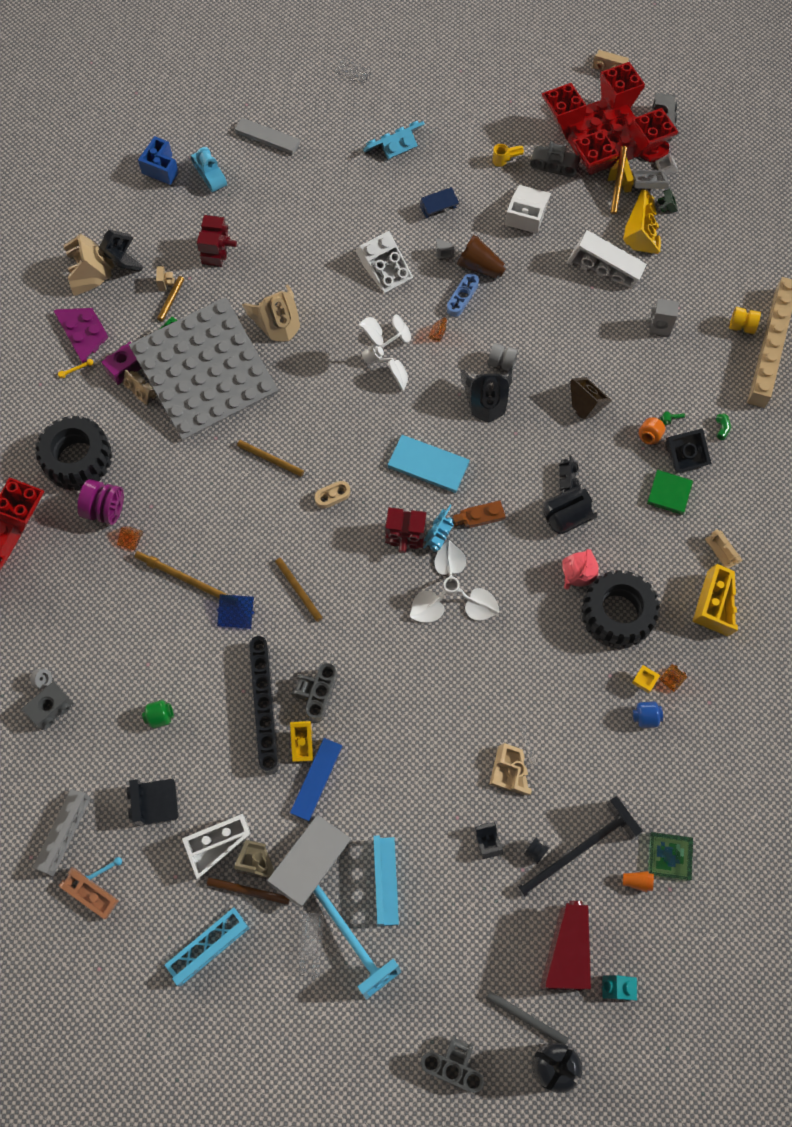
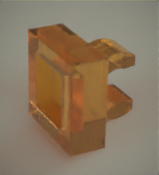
(673, 677)

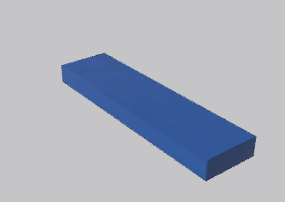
(316, 779)

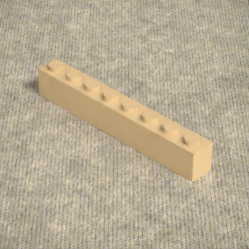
(772, 345)

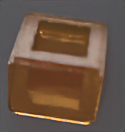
(438, 330)
(129, 537)

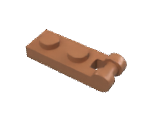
(89, 893)

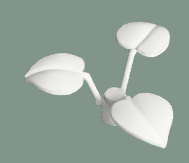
(376, 352)
(428, 608)

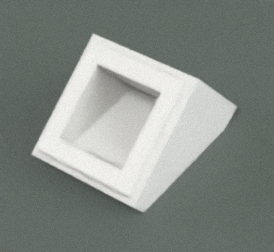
(667, 164)

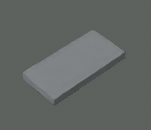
(309, 861)

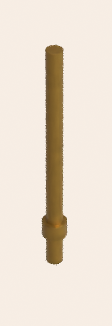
(154, 562)

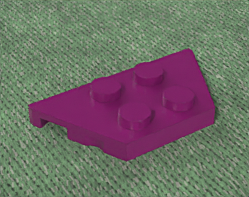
(82, 330)

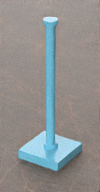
(378, 976)

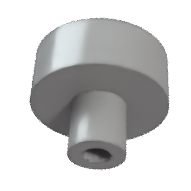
(40, 678)

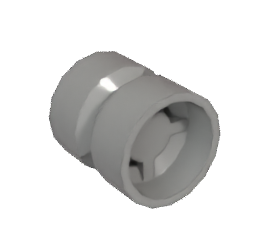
(502, 357)

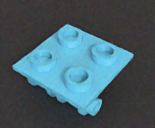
(439, 530)

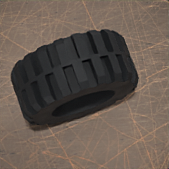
(64, 434)
(634, 590)

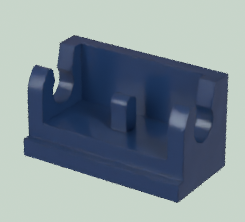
(438, 201)

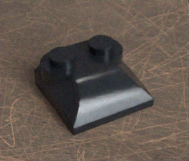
(688, 450)

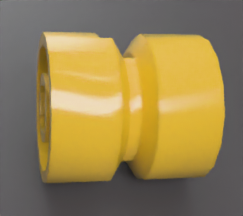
(747, 321)

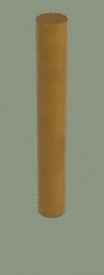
(170, 298)

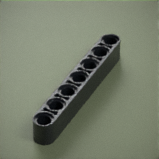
(267, 713)

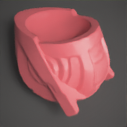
(580, 569)

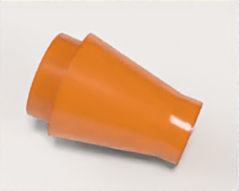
(639, 880)

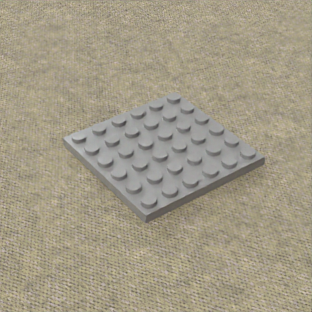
(203, 368)

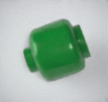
(158, 714)

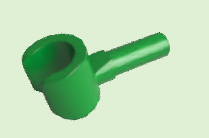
(667, 417)

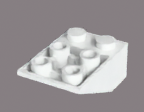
(527, 209)
(384, 262)

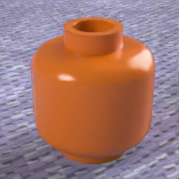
(651, 430)

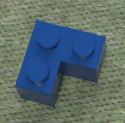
(157, 161)

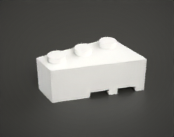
(214, 843)

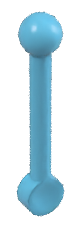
(117, 861)

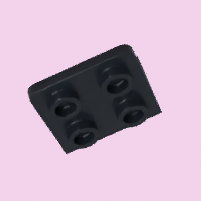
(115, 246)
(152, 802)

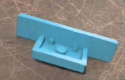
(397, 143)

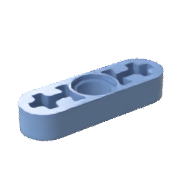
(463, 287)

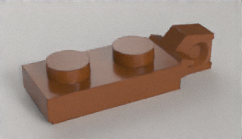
(480, 515)

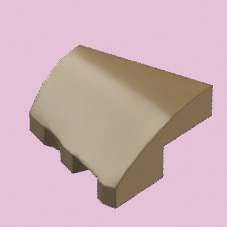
(509, 770)

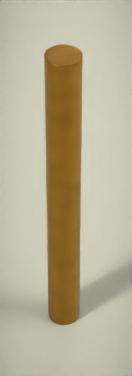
(619, 177)
(277, 461)
(298, 589)

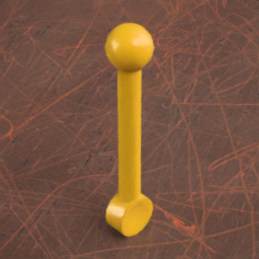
(62, 374)

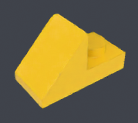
(628, 179)
(301, 741)

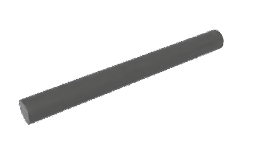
(527, 1018)

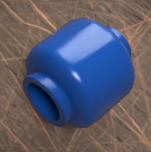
(648, 714)

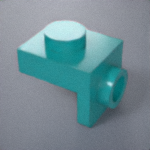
(619, 987)

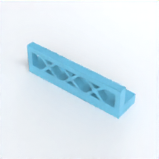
(386, 881)
(210, 953)

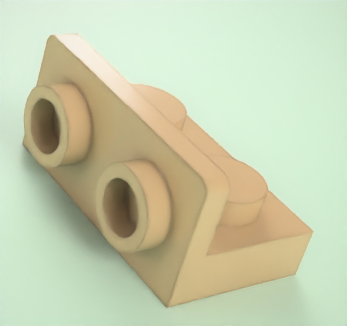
(605, 60)

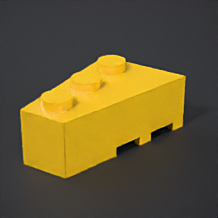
(716, 602)

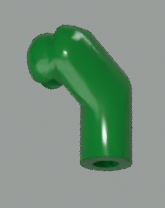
(723, 419)

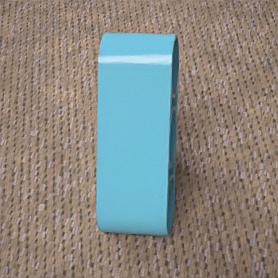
(208, 169)

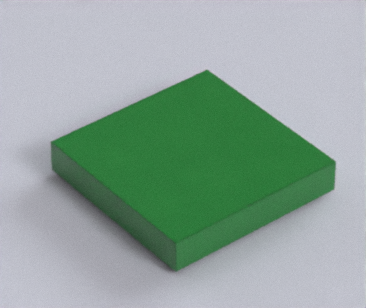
(670, 492)

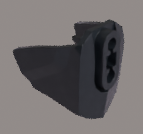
(478, 394)

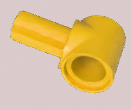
(502, 154)

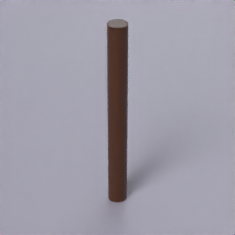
(245, 890)

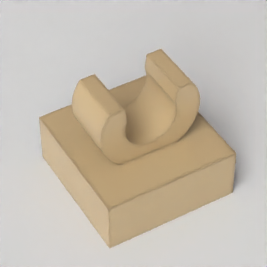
(164, 278)

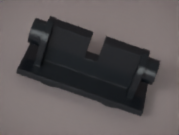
(568, 469)

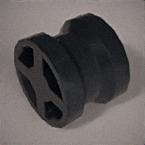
(536, 850)

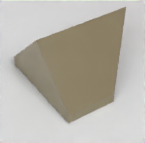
(254, 860)

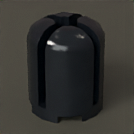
(569, 510)
(569, 1065)

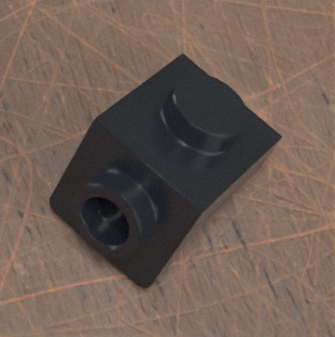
(488, 840)

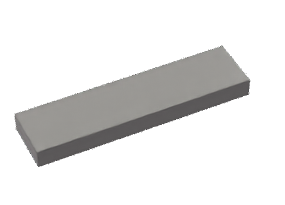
(267, 136)

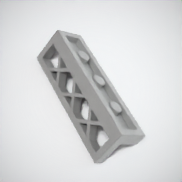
(61, 832)

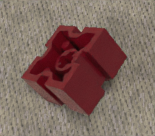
(214, 240)
(405, 528)

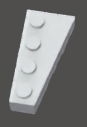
(606, 260)

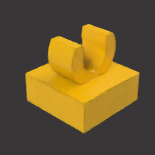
(645, 679)

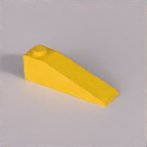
(642, 226)

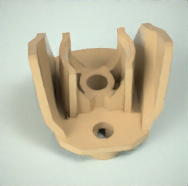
(91, 265)
(268, 318)

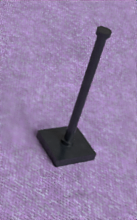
(622, 819)

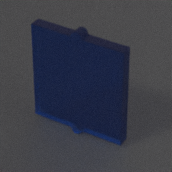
(235, 611)

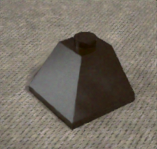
(587, 397)

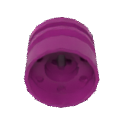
(100, 502)

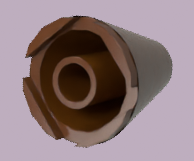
(481, 259)

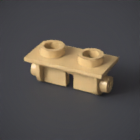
(134, 382)
(723, 549)

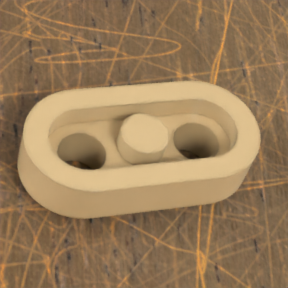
(331, 493)

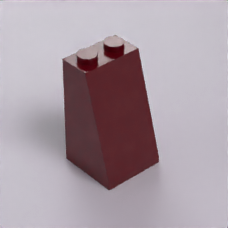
(570, 951)

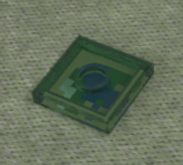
(670, 856)

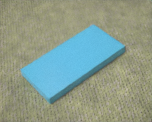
(428, 463)

